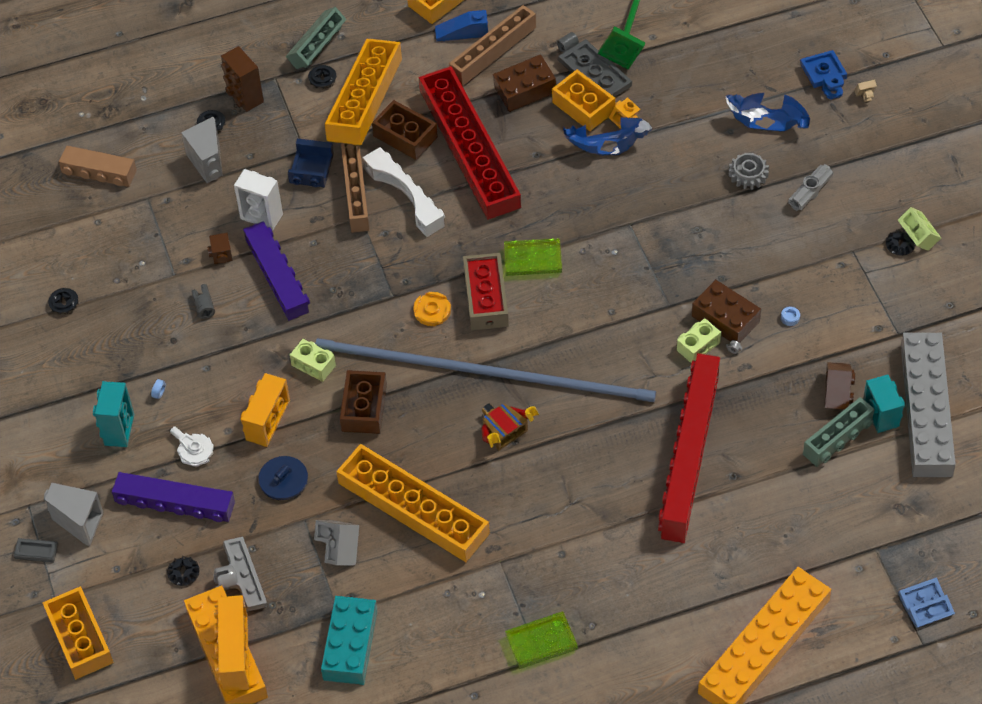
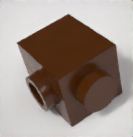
(220, 248)

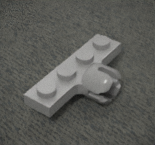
(240, 574)

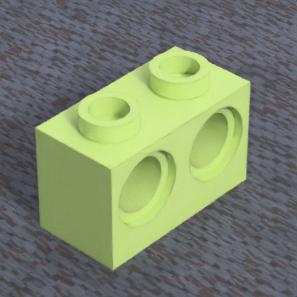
(919, 228)
(700, 343)
(311, 363)

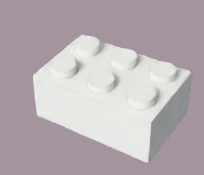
(258, 198)

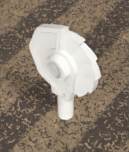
(193, 449)

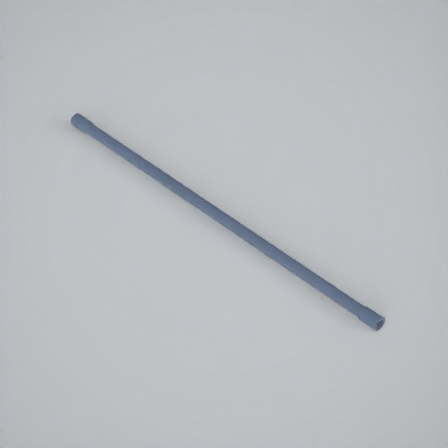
(639, 394)

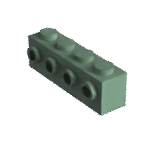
(315, 38)
(838, 432)

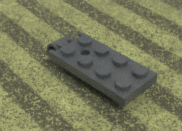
(597, 67)

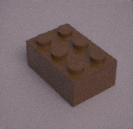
(242, 79)
(524, 82)
(404, 129)
(726, 311)
(363, 402)

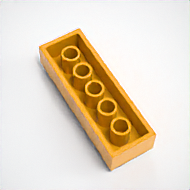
(201, 614)

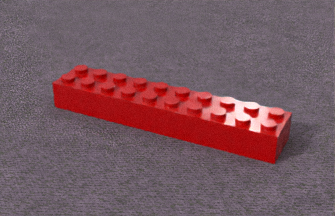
(470, 143)
(689, 448)

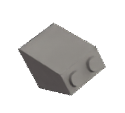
(203, 149)
(74, 510)

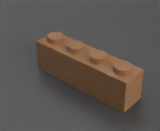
(97, 166)

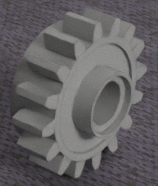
(748, 170)

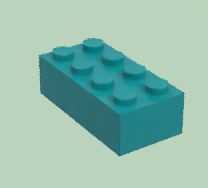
(349, 640)

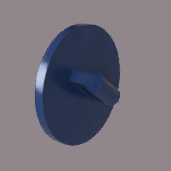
(283, 478)

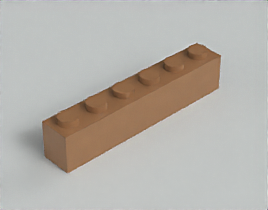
(494, 44)
(355, 187)

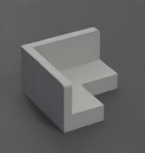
(340, 541)

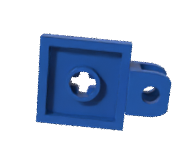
(829, 79)

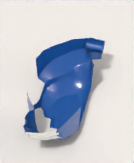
(749, 110)
(630, 130)

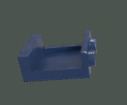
(311, 163)

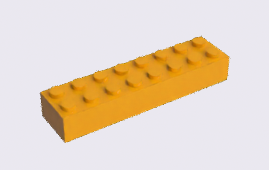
(363, 92)
(413, 502)
(765, 639)

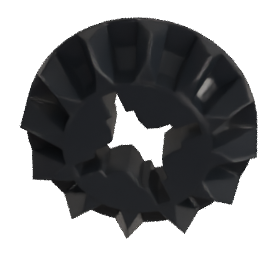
(315, 76)
(218, 116)
(906, 247)
(55, 300)
(189, 575)

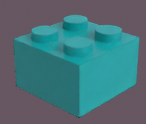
(887, 405)

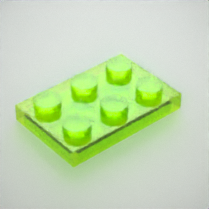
(533, 257)
(541, 640)

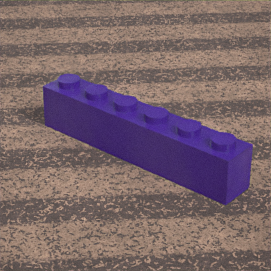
(276, 271)
(173, 497)

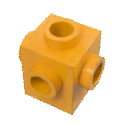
(623, 109)

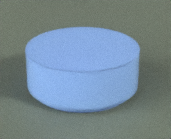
(790, 316)
(158, 389)

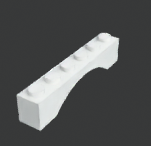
(383, 168)

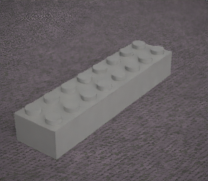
(927, 405)

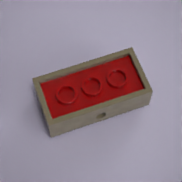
(485, 291)

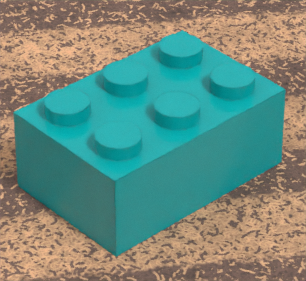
(114, 414)

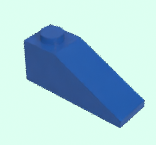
(465, 26)

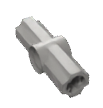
(810, 187)

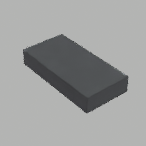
(36, 550)

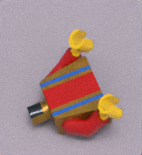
(505, 424)

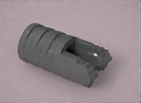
(203, 302)

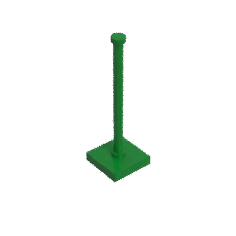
(620, 45)

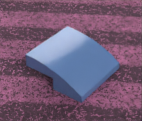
(926, 602)

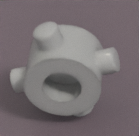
(734, 347)

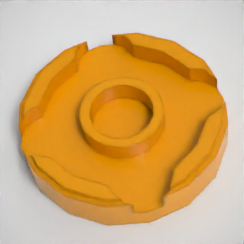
(432, 309)

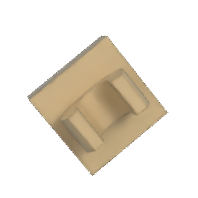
(866, 90)

